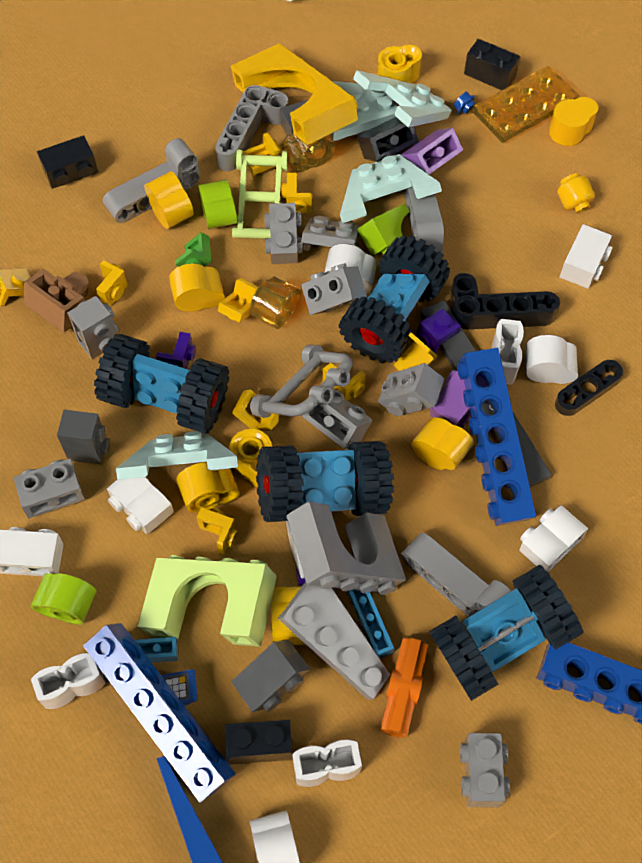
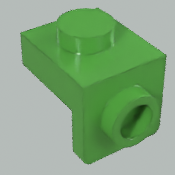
(196, 251)

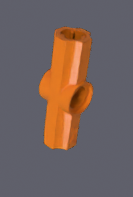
(404, 688)

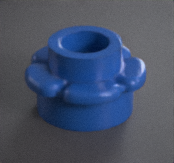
(464, 103)

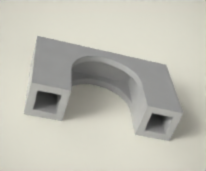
(330, 564)

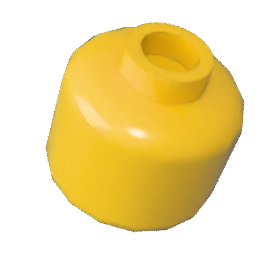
(576, 192)

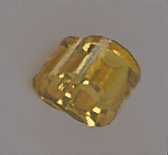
(304, 156)
(274, 302)

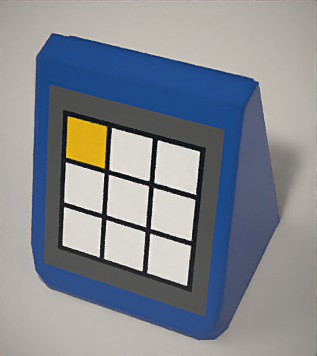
(183, 685)

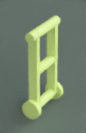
(256, 196)

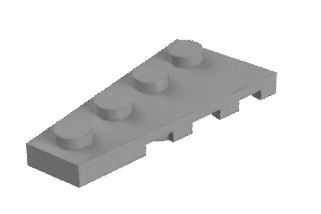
(332, 634)

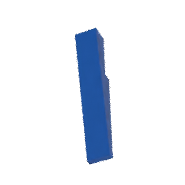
(196, 839)

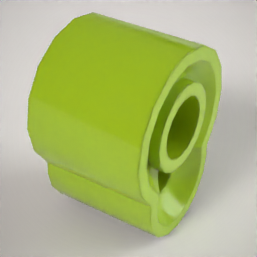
(217, 204)
(63, 598)

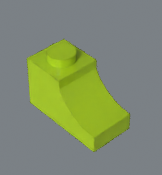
(383, 229)

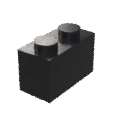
(491, 64)
(386, 139)
(67, 161)
(258, 742)

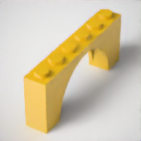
(326, 109)

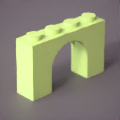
(179, 579)

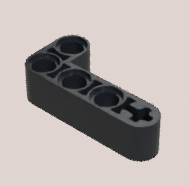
(536, 307)

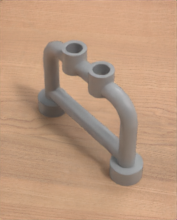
(312, 357)

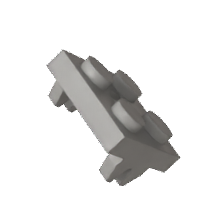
(329, 233)

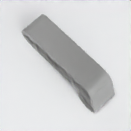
(254, 106)
(131, 198)
(425, 219)
(451, 576)

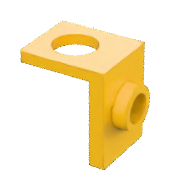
(415, 355)

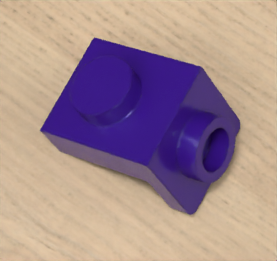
(437, 329)
(182, 354)

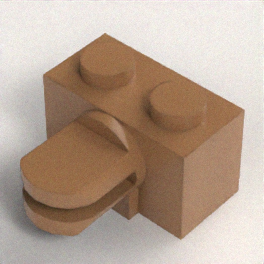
(55, 296)

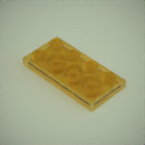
(523, 103)

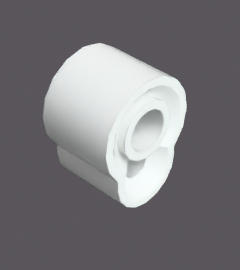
(353, 257)
(551, 360)
(274, 839)

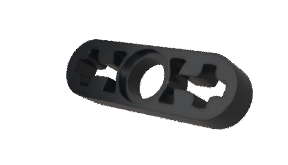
(584, 398)

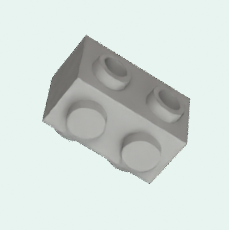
(283, 239)
(333, 289)
(93, 325)
(411, 390)
(340, 420)
(48, 488)
(484, 776)

